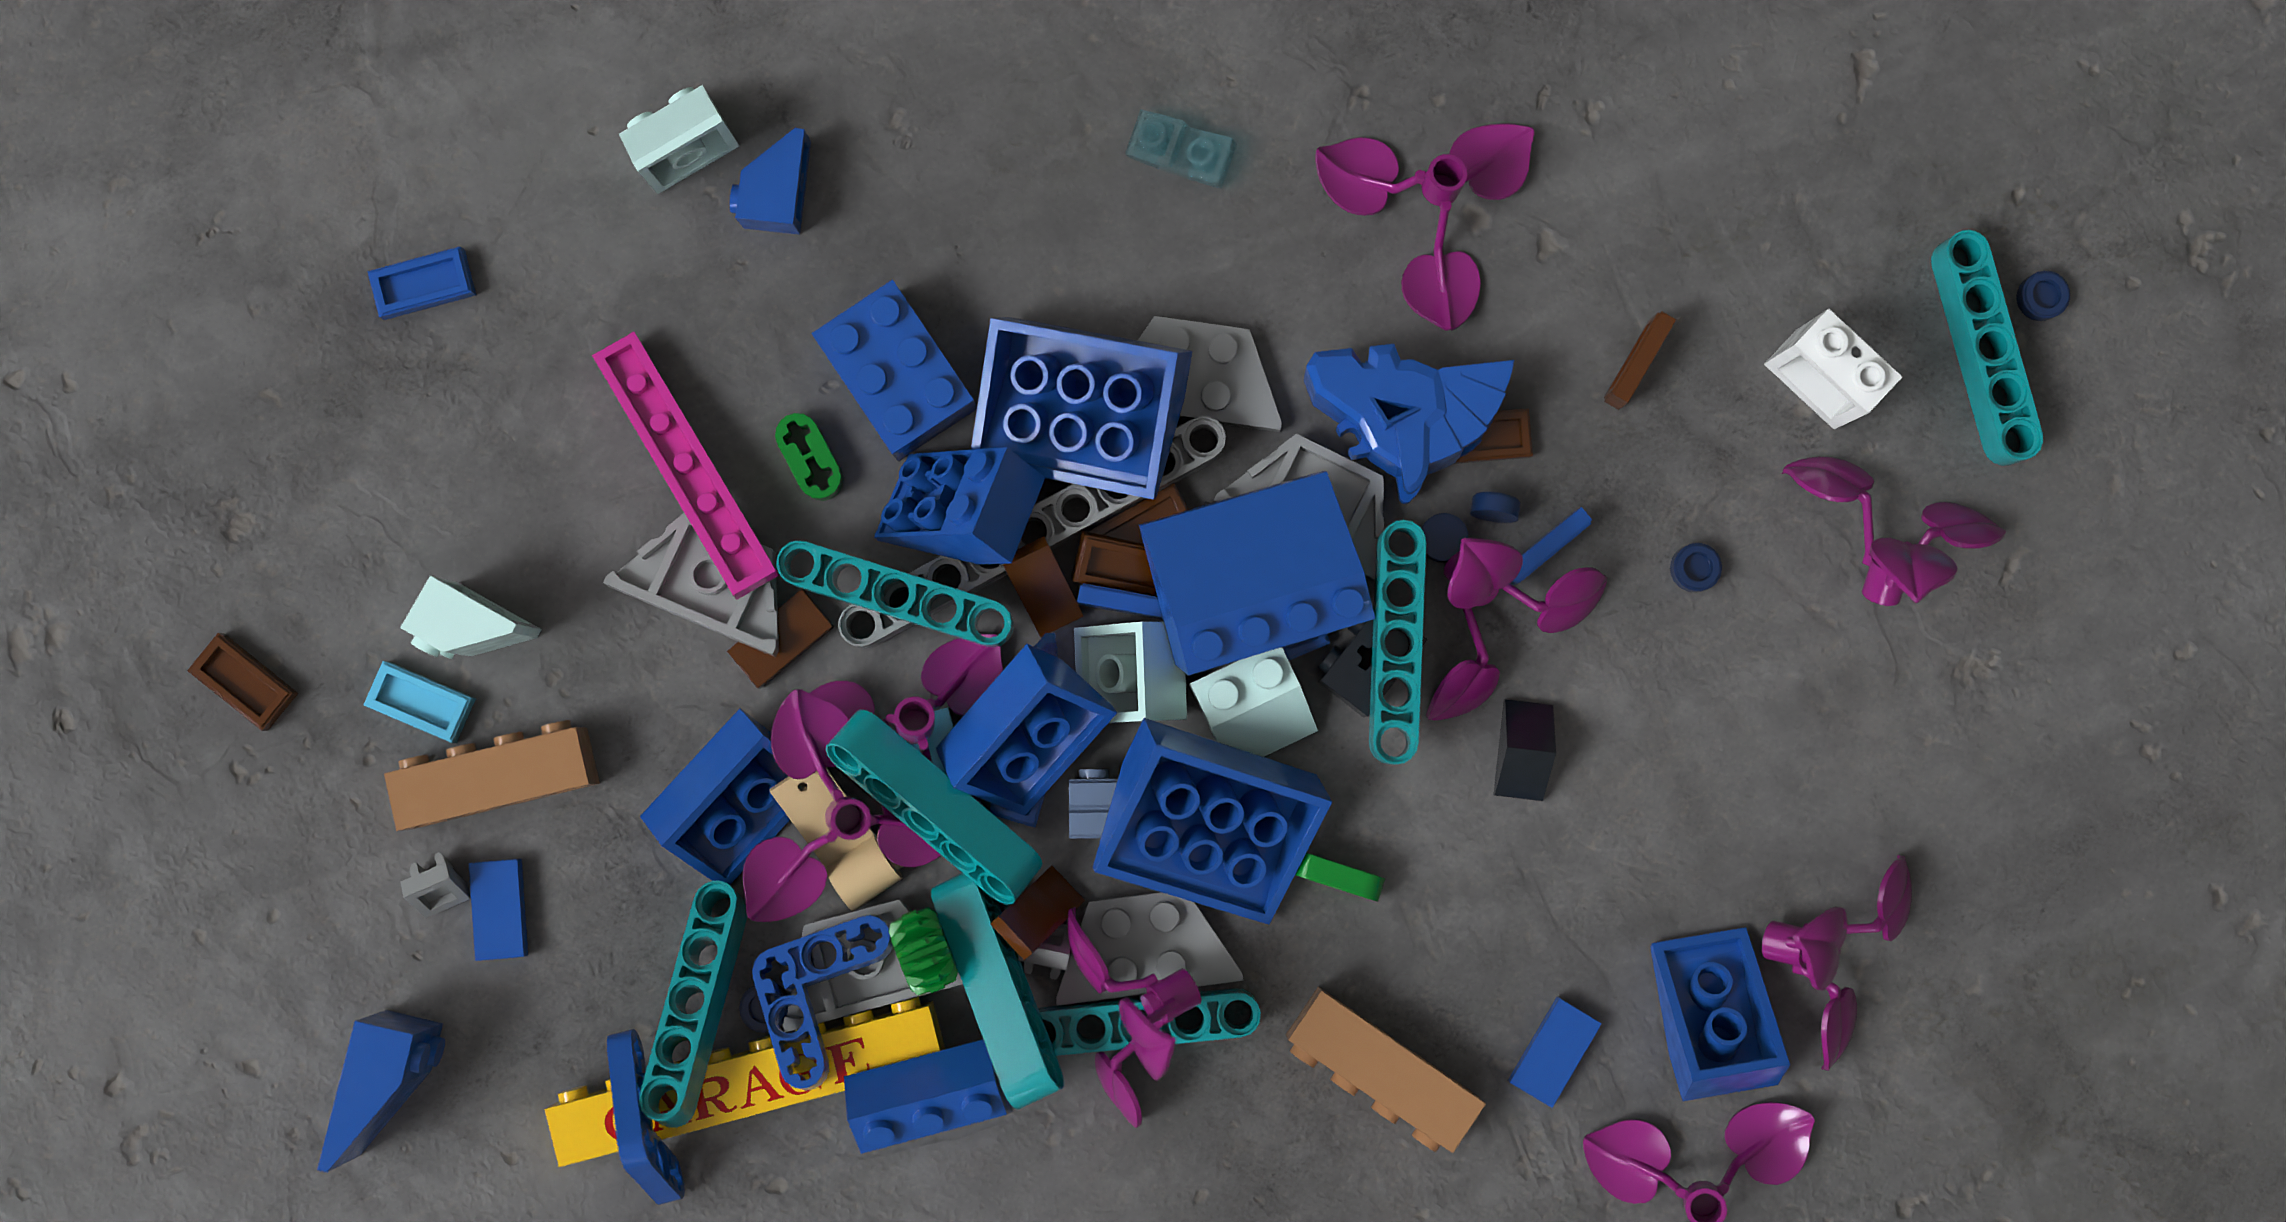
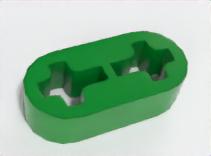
(799, 462)
(1341, 877)

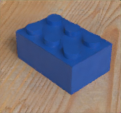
(894, 370)

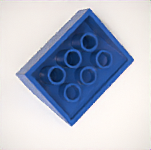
(1081, 404)
(1255, 573)
(1209, 822)

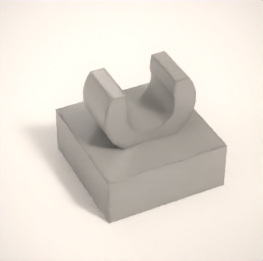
(435, 888)
(1052, 953)

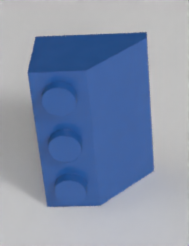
(1023, 731)
(721, 801)
(923, 1096)

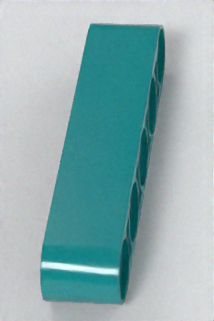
(1995, 326)
(874, 582)
(1408, 620)
(932, 808)
(997, 993)
(702, 1026)
(1116, 1037)

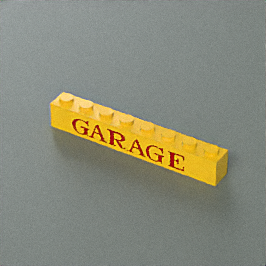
(751, 1080)

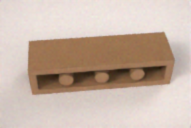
(491, 777)
(1385, 1070)

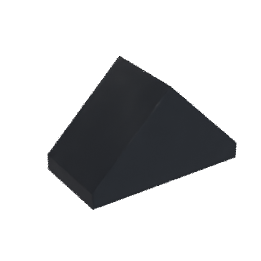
(1525, 750)

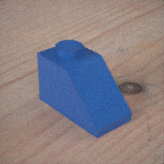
(774, 186)

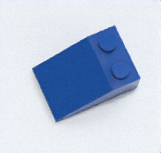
(1717, 1015)
(381, 1070)

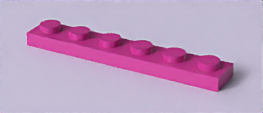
(685, 466)

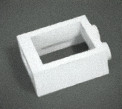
(1826, 376)

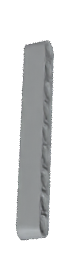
(1059, 532)

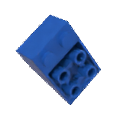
(962, 504)

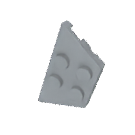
(1223, 374)
(1355, 486)
(683, 580)
(1147, 937)
(859, 989)

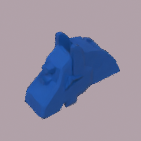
(1405, 411)

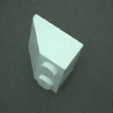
(677, 138)
(459, 621)
(1132, 670)
(1255, 704)

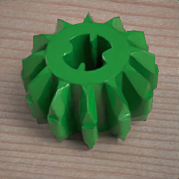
(923, 951)

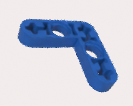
(802, 975)
(639, 1147)

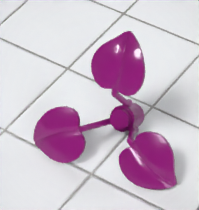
(1489, 157)
(1893, 563)
(1475, 580)
(953, 672)
(776, 873)
(1817, 947)
(1162, 1003)
(1633, 1153)

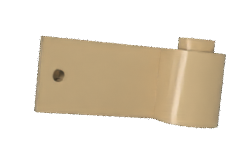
(853, 866)

